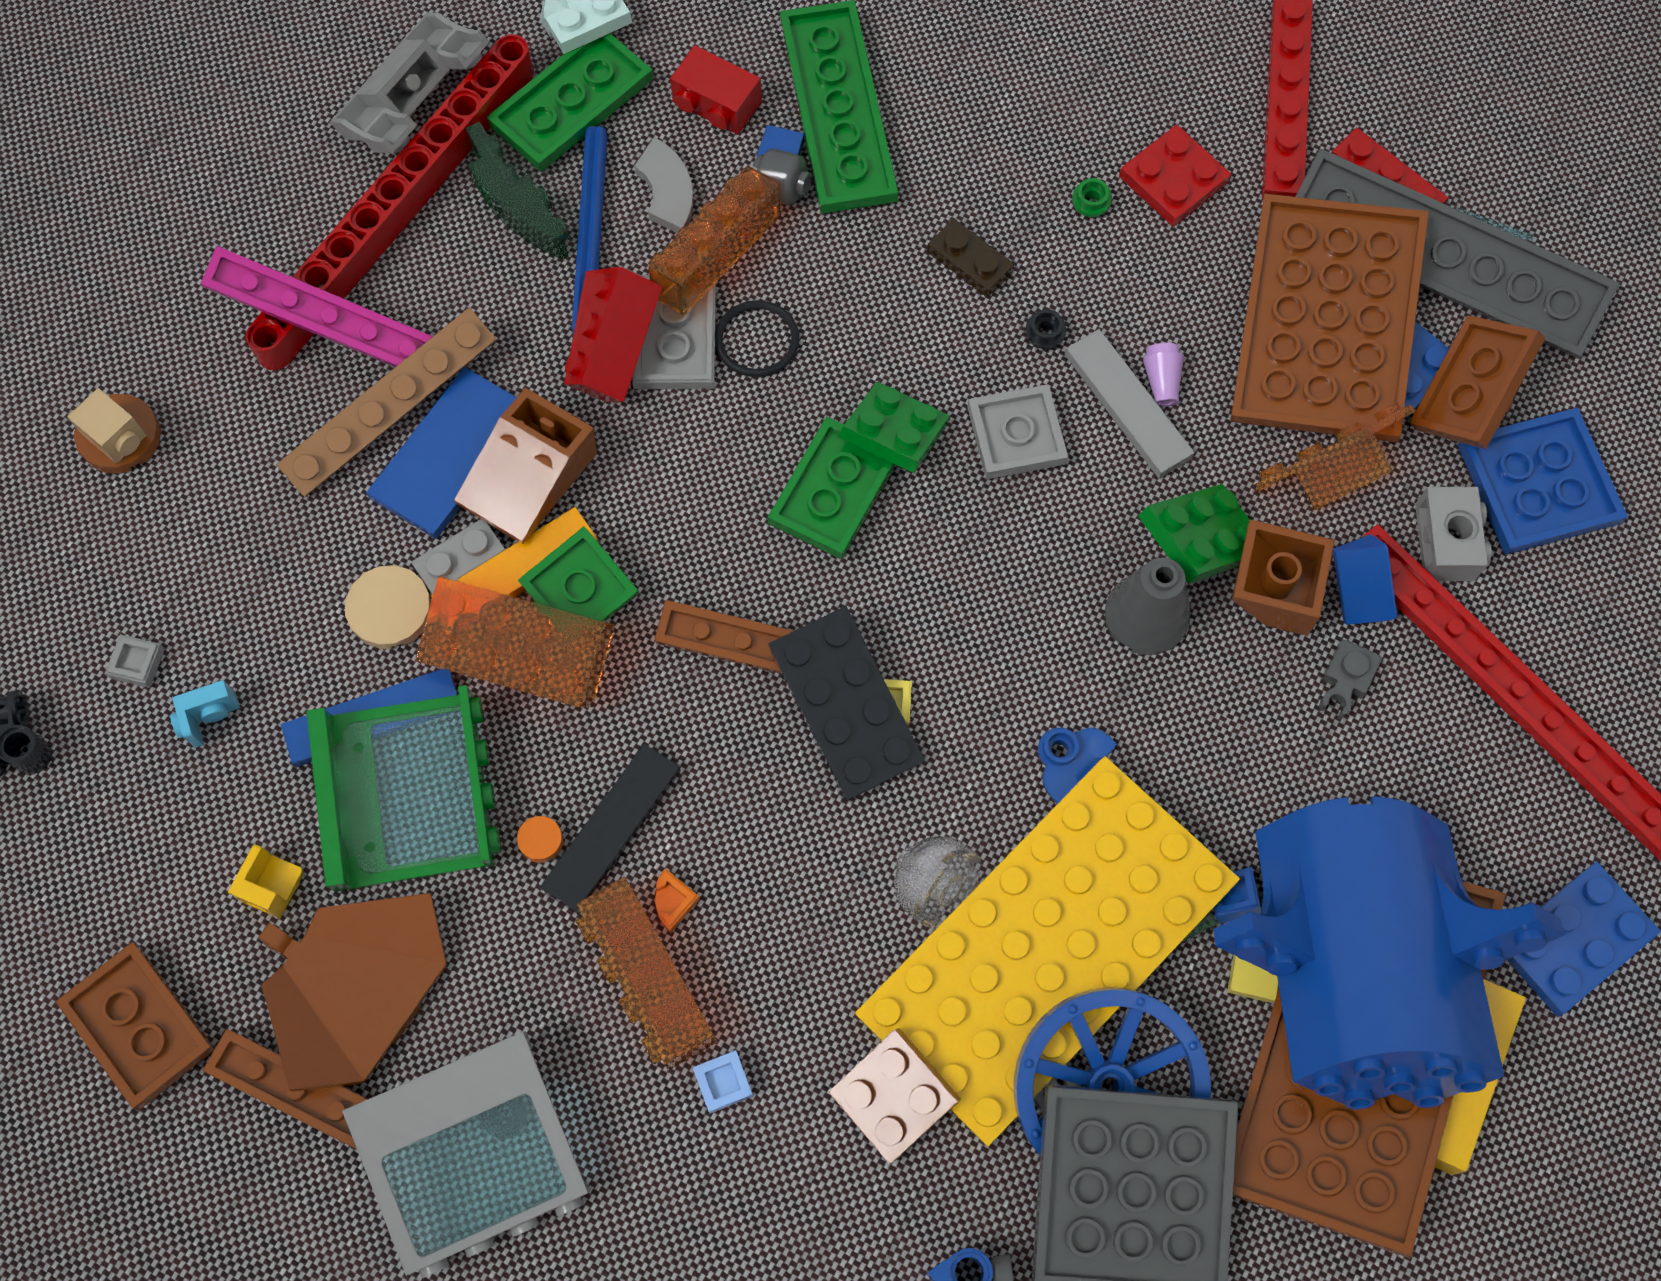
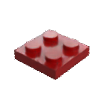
(1175, 175)

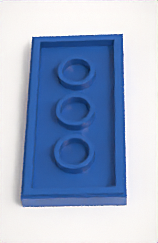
(440, 454)

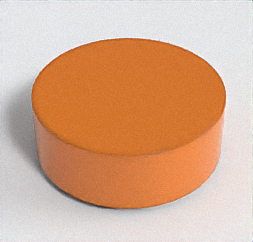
(540, 839)

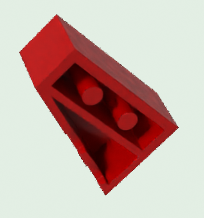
(610, 332)

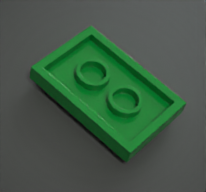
(830, 491)
(1199, 531)

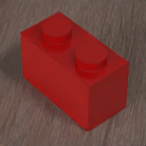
(716, 90)

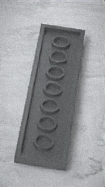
(1479, 262)

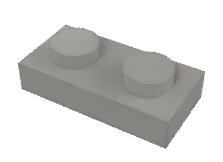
(458, 554)

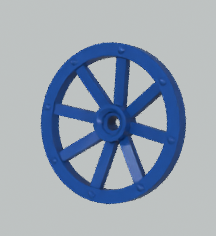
(1100, 1069)

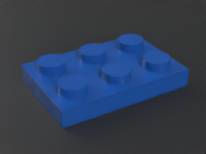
(1600, 935)

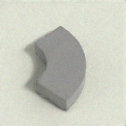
(669, 183)

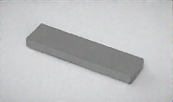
(1129, 403)

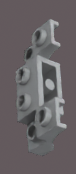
(388, 99)

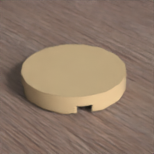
(387, 606)

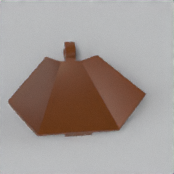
(350, 987)

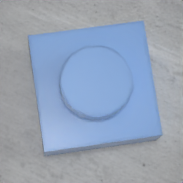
(722, 1082)

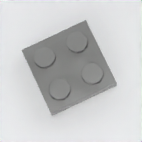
(1017, 431)

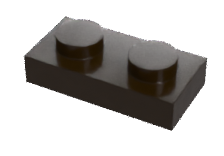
(970, 258)

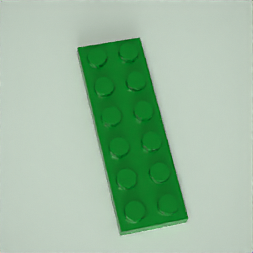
(838, 107)

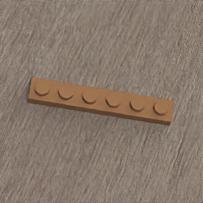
(386, 402)

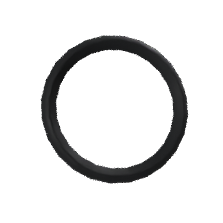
(756, 304)

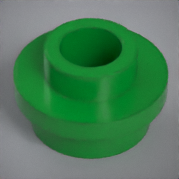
(1094, 189)

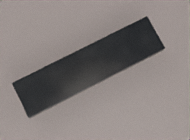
(610, 828)

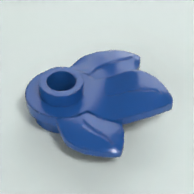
(1084, 751)

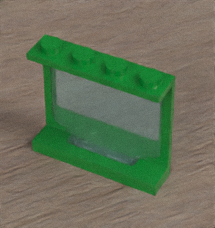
(402, 791)

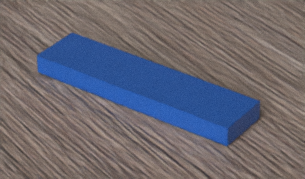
(426, 687)

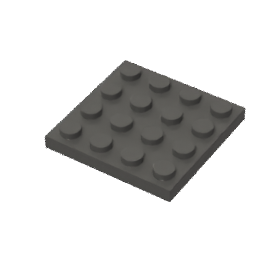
(1134, 1186)

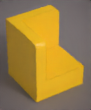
(266, 882)

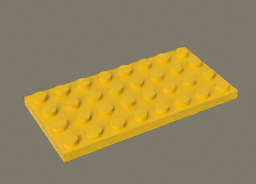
(1070, 910)

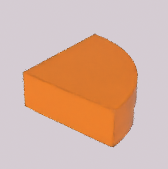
(673, 900)

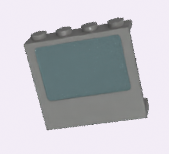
(466, 1155)

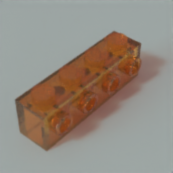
(715, 239)
(646, 974)

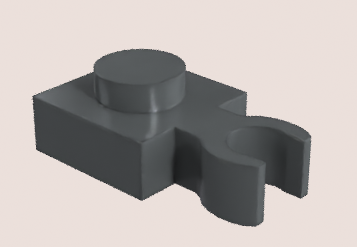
(1349, 673)

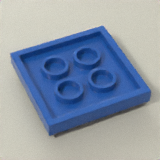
(1543, 482)

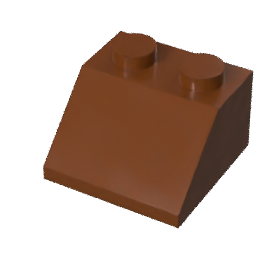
(1283, 576)

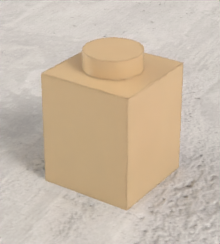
(107, 426)

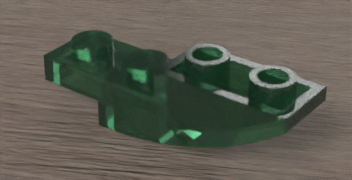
(514, 198)

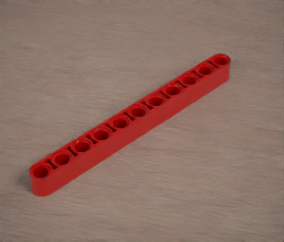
(485, 88)

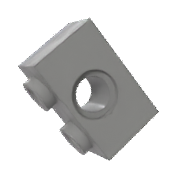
(1442, 553)

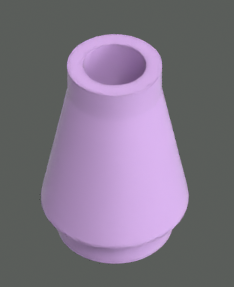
(1164, 372)

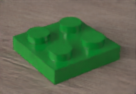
(895, 427)
(580, 579)

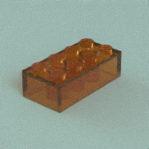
(515, 642)

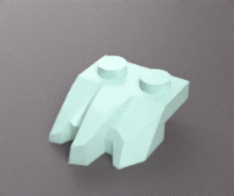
(582, 21)

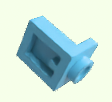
(202, 704)

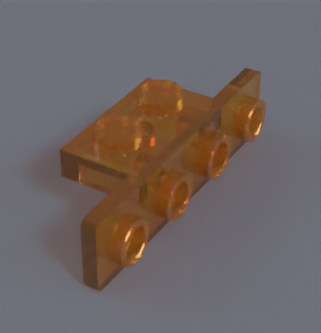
(1343, 465)

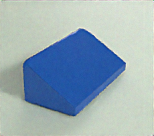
(1365, 581)

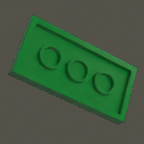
(568, 98)

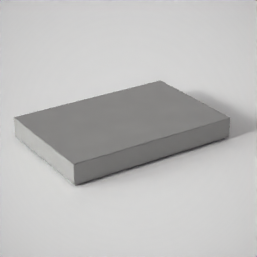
(679, 348)

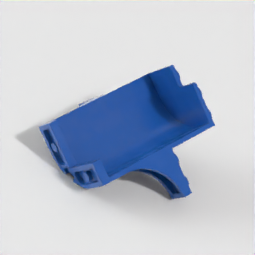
(1379, 952)

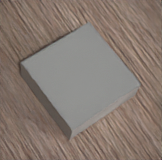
(134, 661)

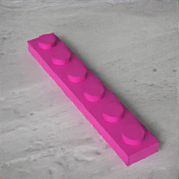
(310, 308)

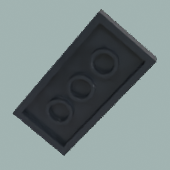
(846, 703)

